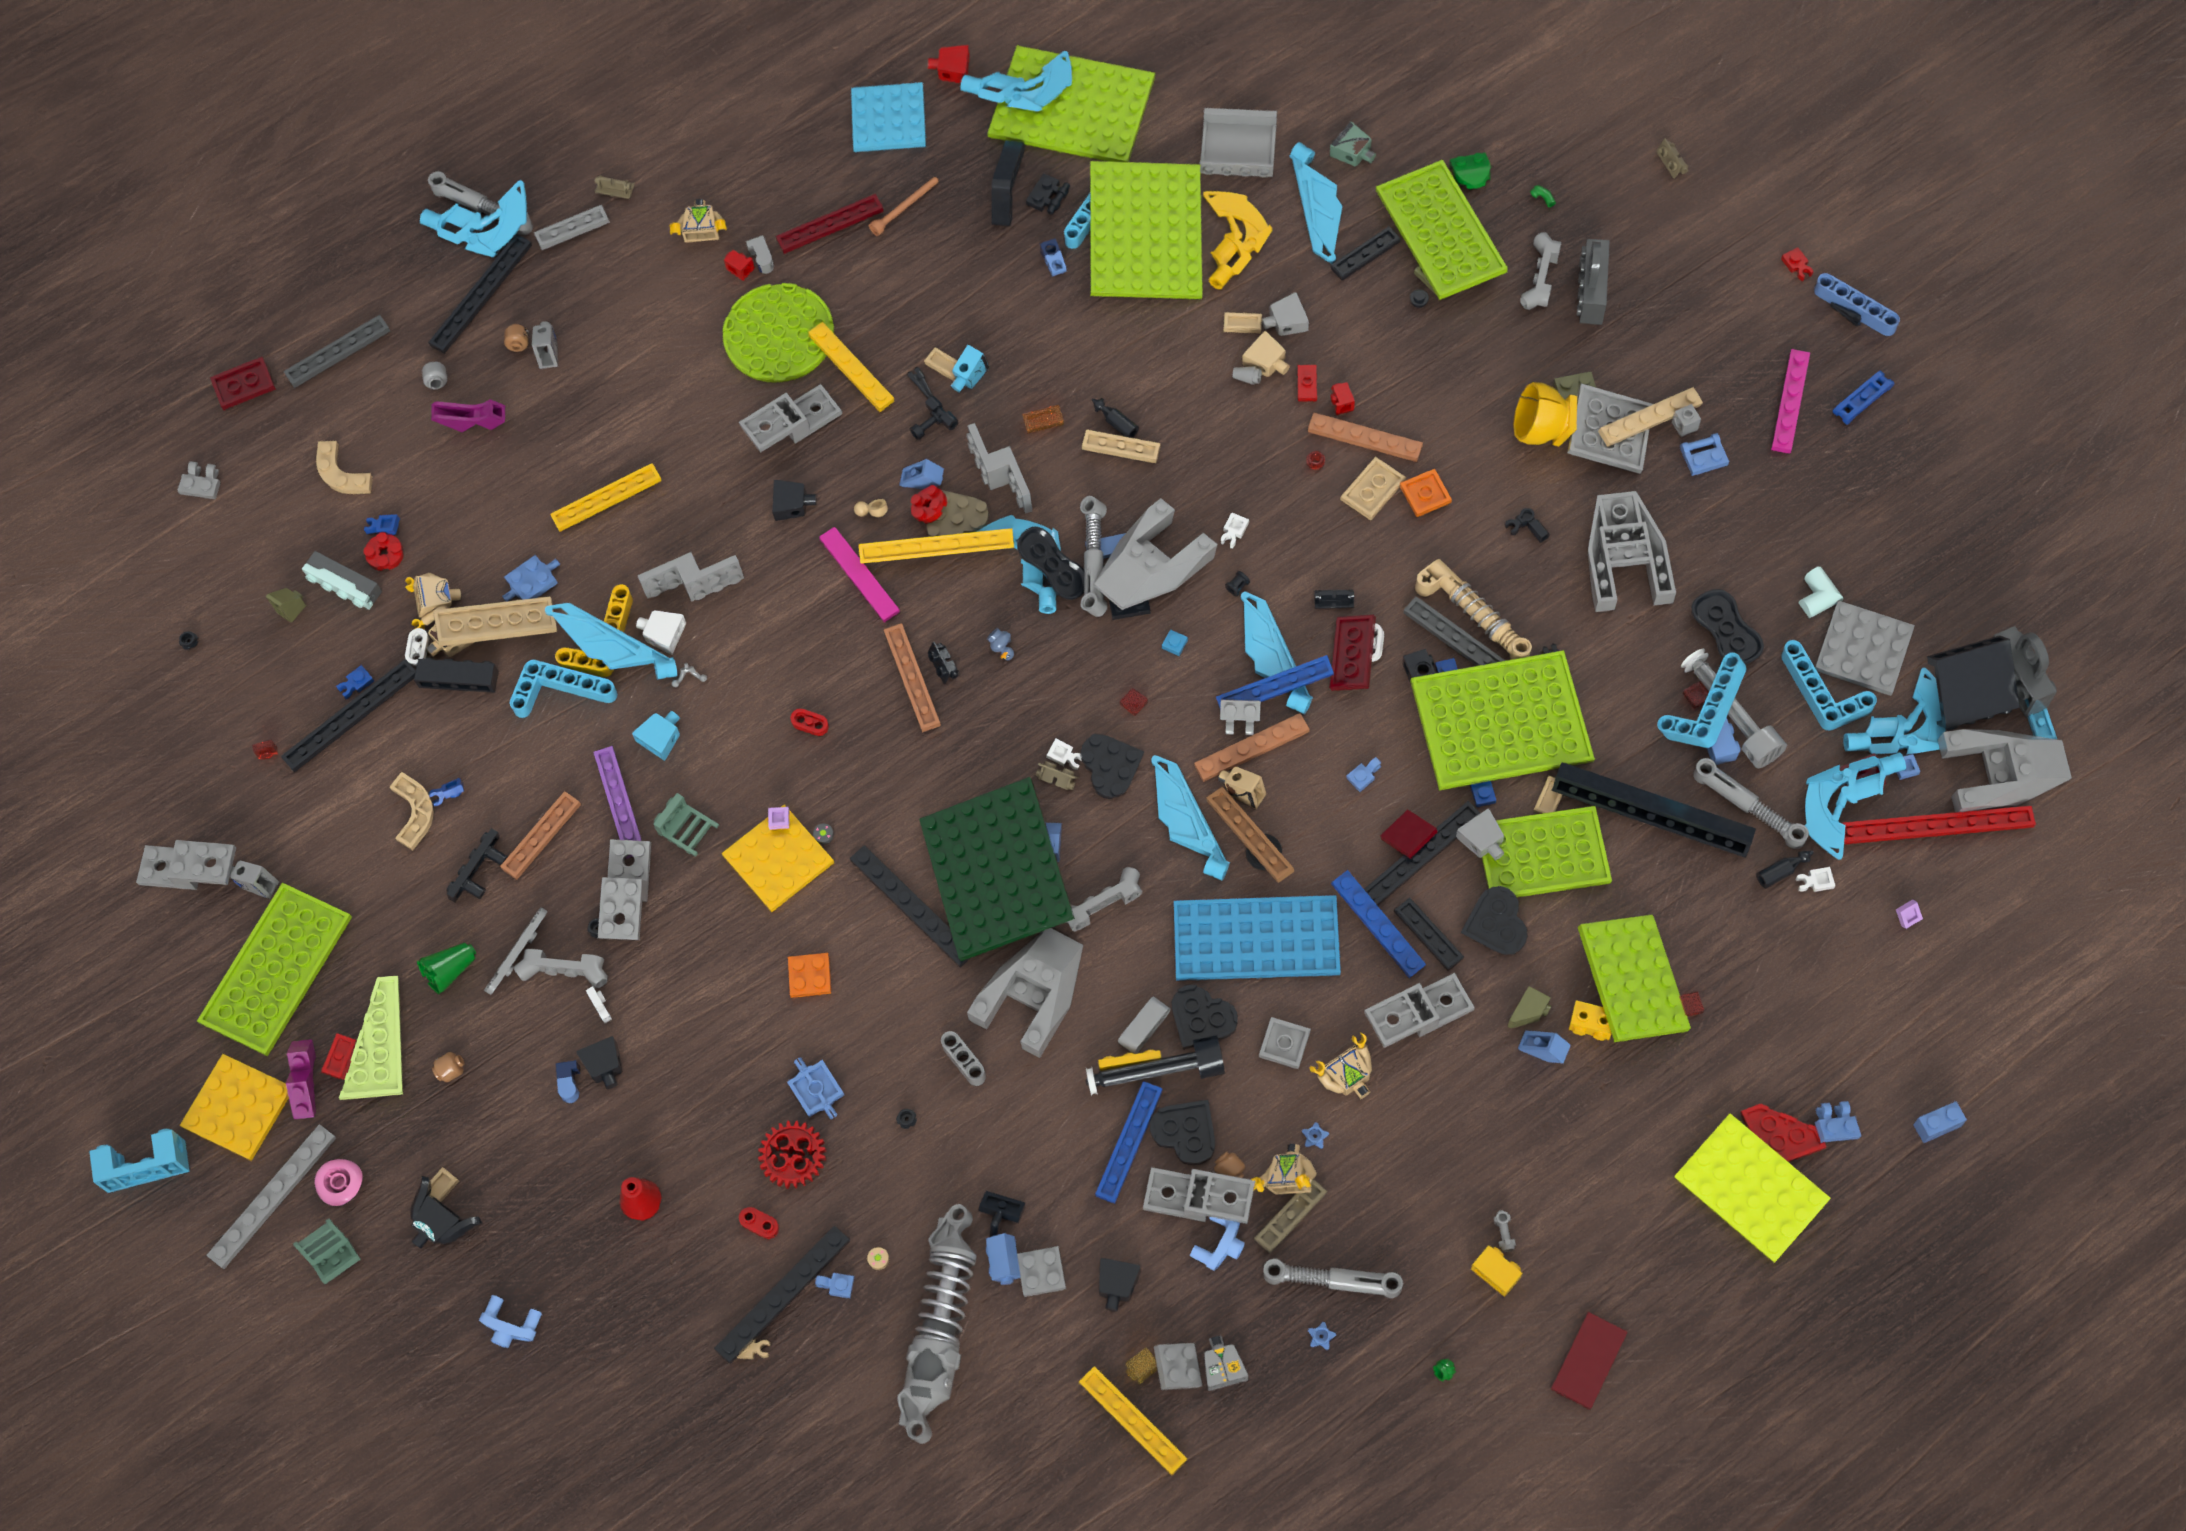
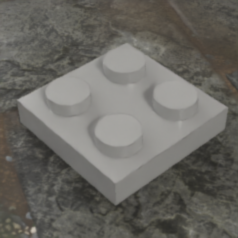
(1284, 1043)
(1041, 1271)
(1177, 1366)

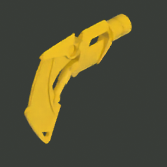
(1257, 231)

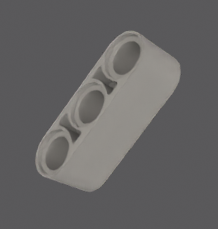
(1144, 1025)
(958, 1050)

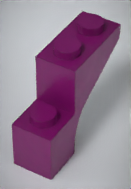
(463, 416)
(300, 1080)

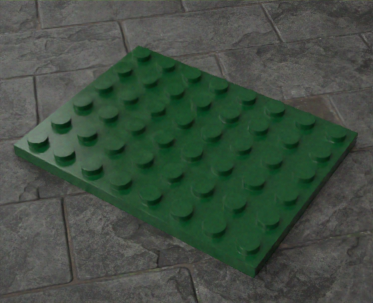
(996, 869)

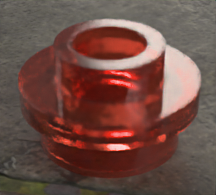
(1315, 455)

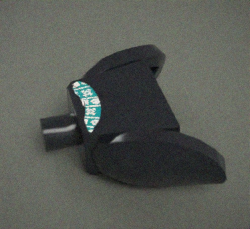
(435, 1220)

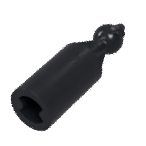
(1116, 419)
(1781, 869)

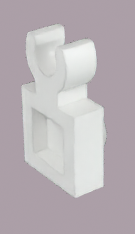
(1234, 528)
(1061, 753)
(1819, 879)
(598, 999)

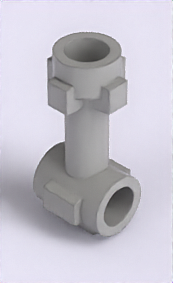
(1501, 1221)

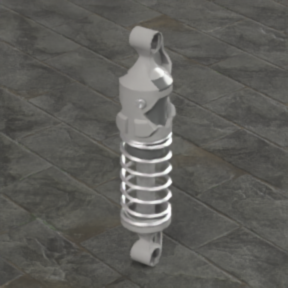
(935, 1349)

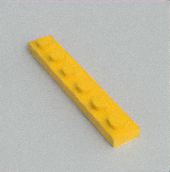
(851, 366)
(606, 497)
(1133, 1420)

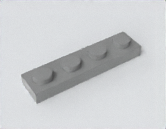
(571, 227)

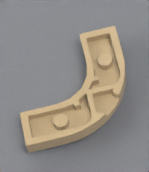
(338, 480)
(421, 812)

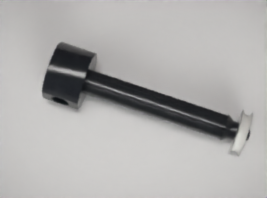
(1205, 1058)

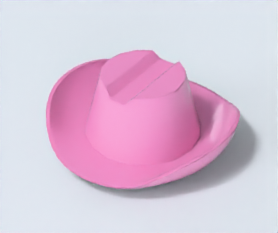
(338, 1181)

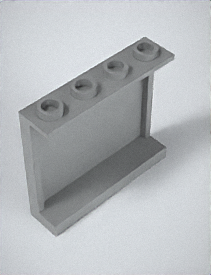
(1238, 142)

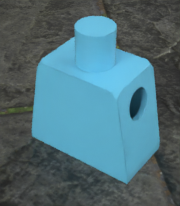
(658, 734)

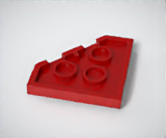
(1782, 1132)

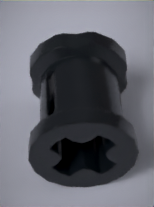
(1237, 583)

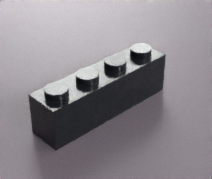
(456, 675)

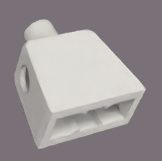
(662, 629)

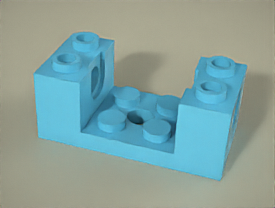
(114, 1174)

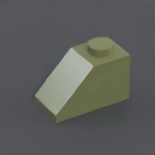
(287, 603)
(1530, 1008)

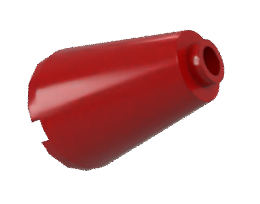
(639, 1198)

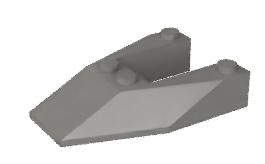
(1626, 536)
(1141, 570)
(2015, 764)
(1038, 977)

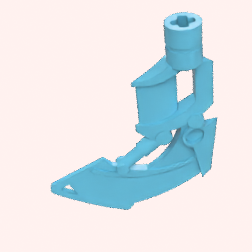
(1056, 78)
(511, 217)
(1031, 576)
(1921, 740)
(1824, 826)

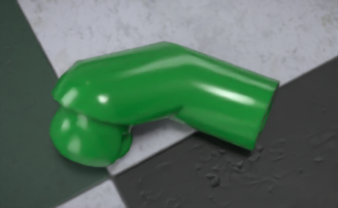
(1545, 193)

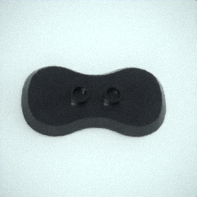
(1041, 551)
(1720, 615)

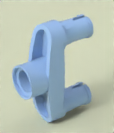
(1228, 1246)
(504, 1331)

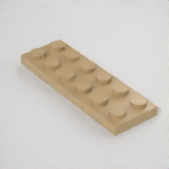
(493, 621)

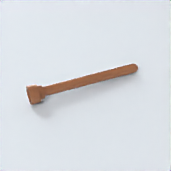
(878, 226)

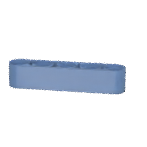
(1865, 304)

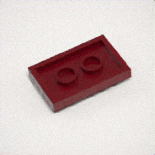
(242, 383)

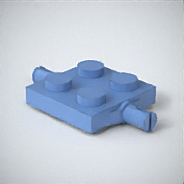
(530, 579)
(815, 1088)

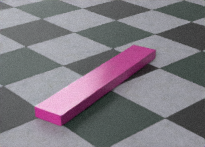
(859, 574)

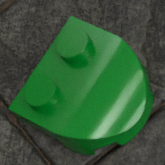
(1471, 170)

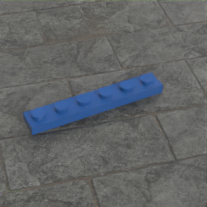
(1282, 682)
(1378, 924)
(1128, 1142)

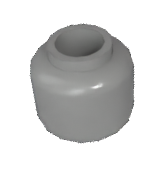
(434, 375)

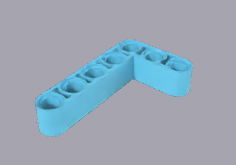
(1076, 229)
(559, 682)
(1820, 691)
(1711, 707)

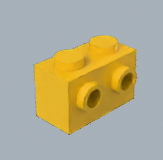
(1590, 1020)
(1497, 1270)

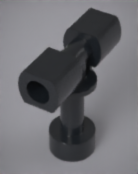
(938, 416)

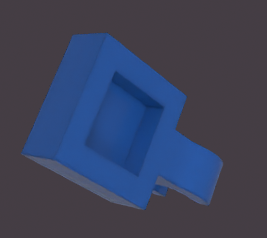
(450, 789)

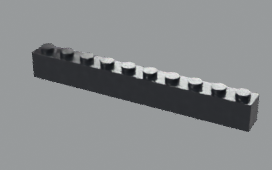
(1654, 809)

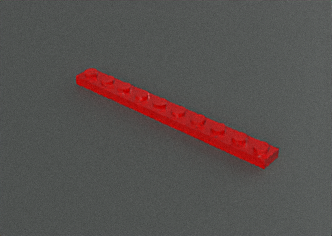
(1939, 824)

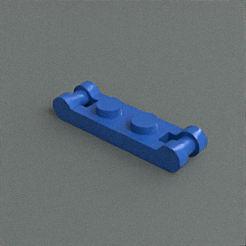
(1863, 397)

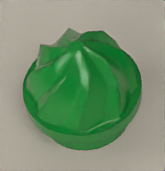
(1444, 1369)

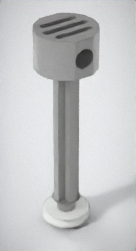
(1761, 744)

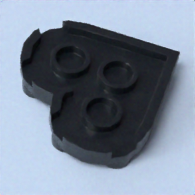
(1111, 764)
(1496, 922)
(1201, 1016)
(1187, 1130)

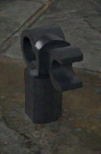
(1527, 518)

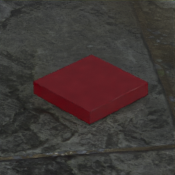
(1408, 833)

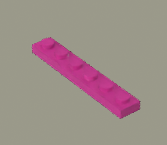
(1790, 401)

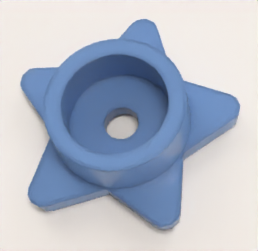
(1315, 1130)
(1321, 1330)

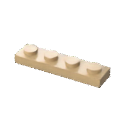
(1121, 446)

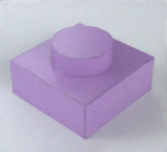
(778, 818)
(1909, 914)

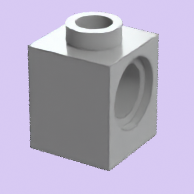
(1686, 420)

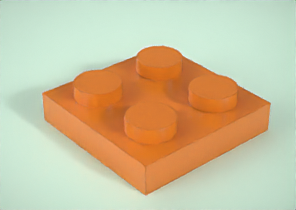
(1425, 493)
(809, 975)

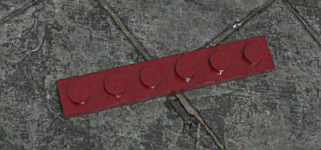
(829, 223)

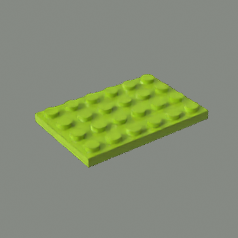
(1549, 853)
(1633, 978)

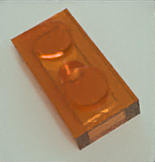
(1043, 419)

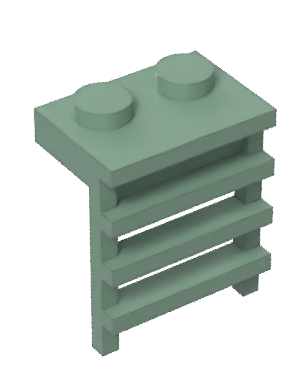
(673, 819)
(328, 1251)

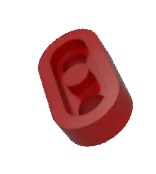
(810, 722)
(758, 1222)

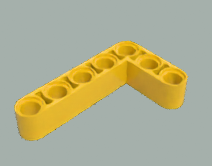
(619, 621)

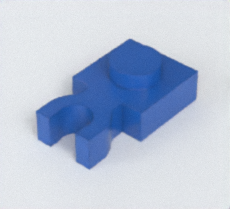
(385, 523)
(357, 680)

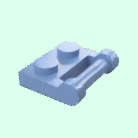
(1707, 459)

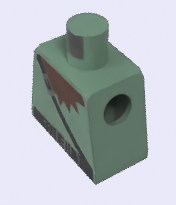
(1352, 146)

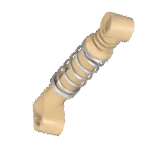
(1462, 595)

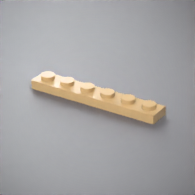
(1648, 417)

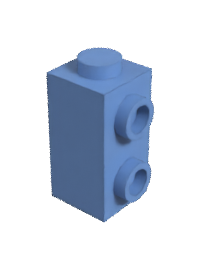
(1003, 1258)

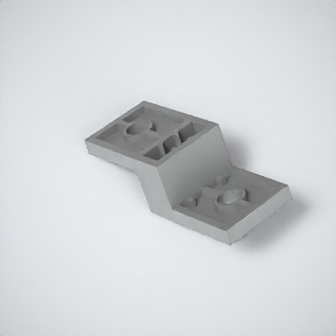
(790, 418)
(999, 468)
(696, 581)
(186, 864)
(624, 890)
(1419, 1010)
(1199, 1195)

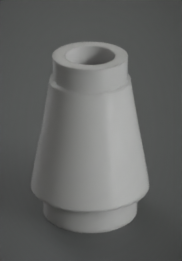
(1248, 374)

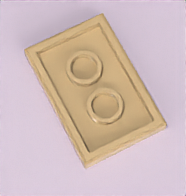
(1373, 488)

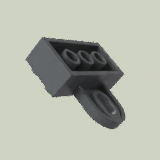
(1593, 281)
(2030, 671)

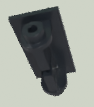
(1334, 599)
(938, 655)

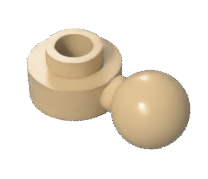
(876, 508)

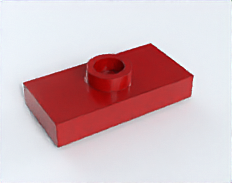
(1307, 382)

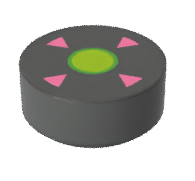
(823, 833)

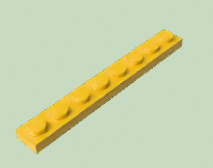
(936, 545)

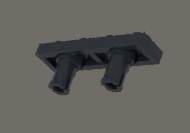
(466, 872)

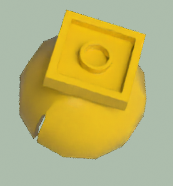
(1544, 419)

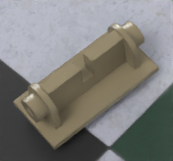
(1669, 156)
(614, 187)
(1064, 777)

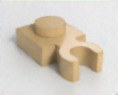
(753, 1348)

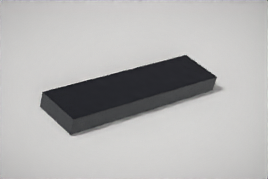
(1365, 253)
(1428, 934)

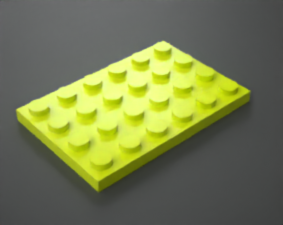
(1752, 1188)

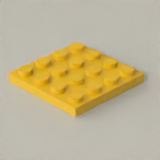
(777, 860)
(236, 1107)

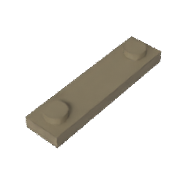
(1289, 1217)

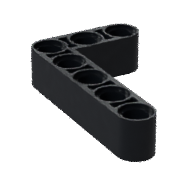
(1004, 181)

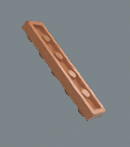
(540, 835)

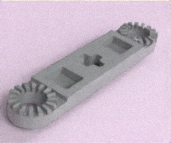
(527, 936)

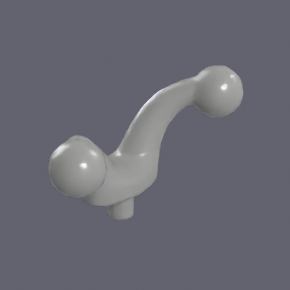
(675, 683)

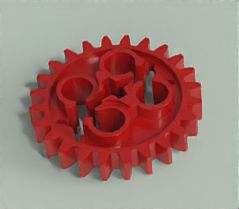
(788, 1172)

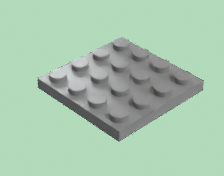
(1598, 409)
(1864, 648)

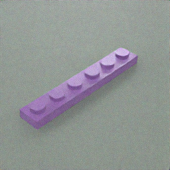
(617, 795)

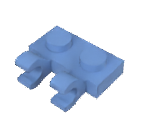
(1838, 1128)

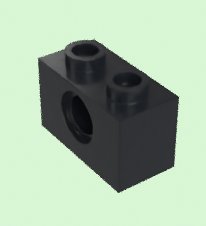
(1418, 662)

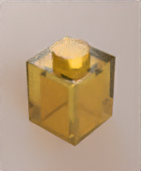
(1141, 1366)

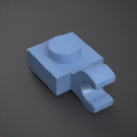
(1362, 775)
(839, 1285)

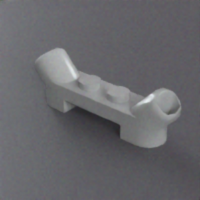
(1541, 292)
(1126, 889)
(536, 961)

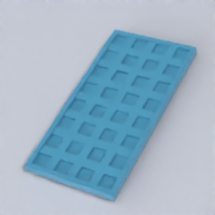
(1256, 938)

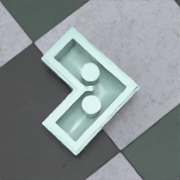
(1824, 593)

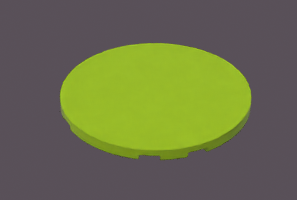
(770, 331)

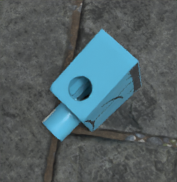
(969, 368)

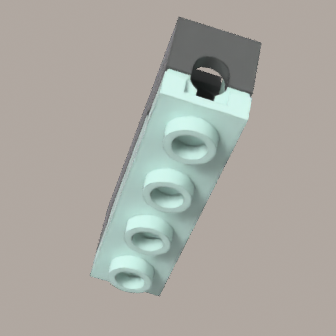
(341, 580)

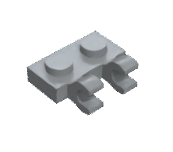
(200, 486)
(1240, 710)

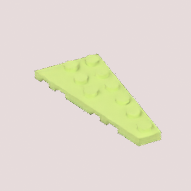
(377, 1054)

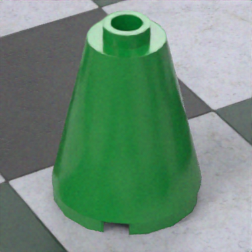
(446, 965)

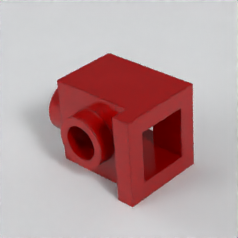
(739, 264)
(1342, 398)

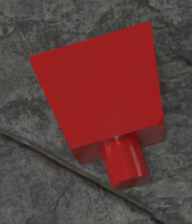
(952, 63)

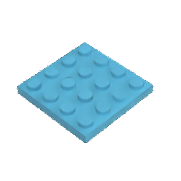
(888, 117)

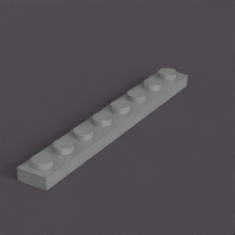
(271, 1196)

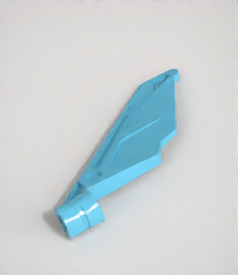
(1318, 201)
(609, 644)
(1268, 648)
(1184, 818)

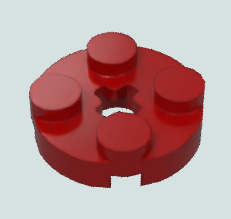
(920, 501)
(376, 545)

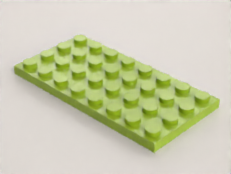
(1441, 229)
(274, 969)

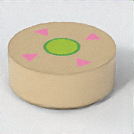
(878, 1258)

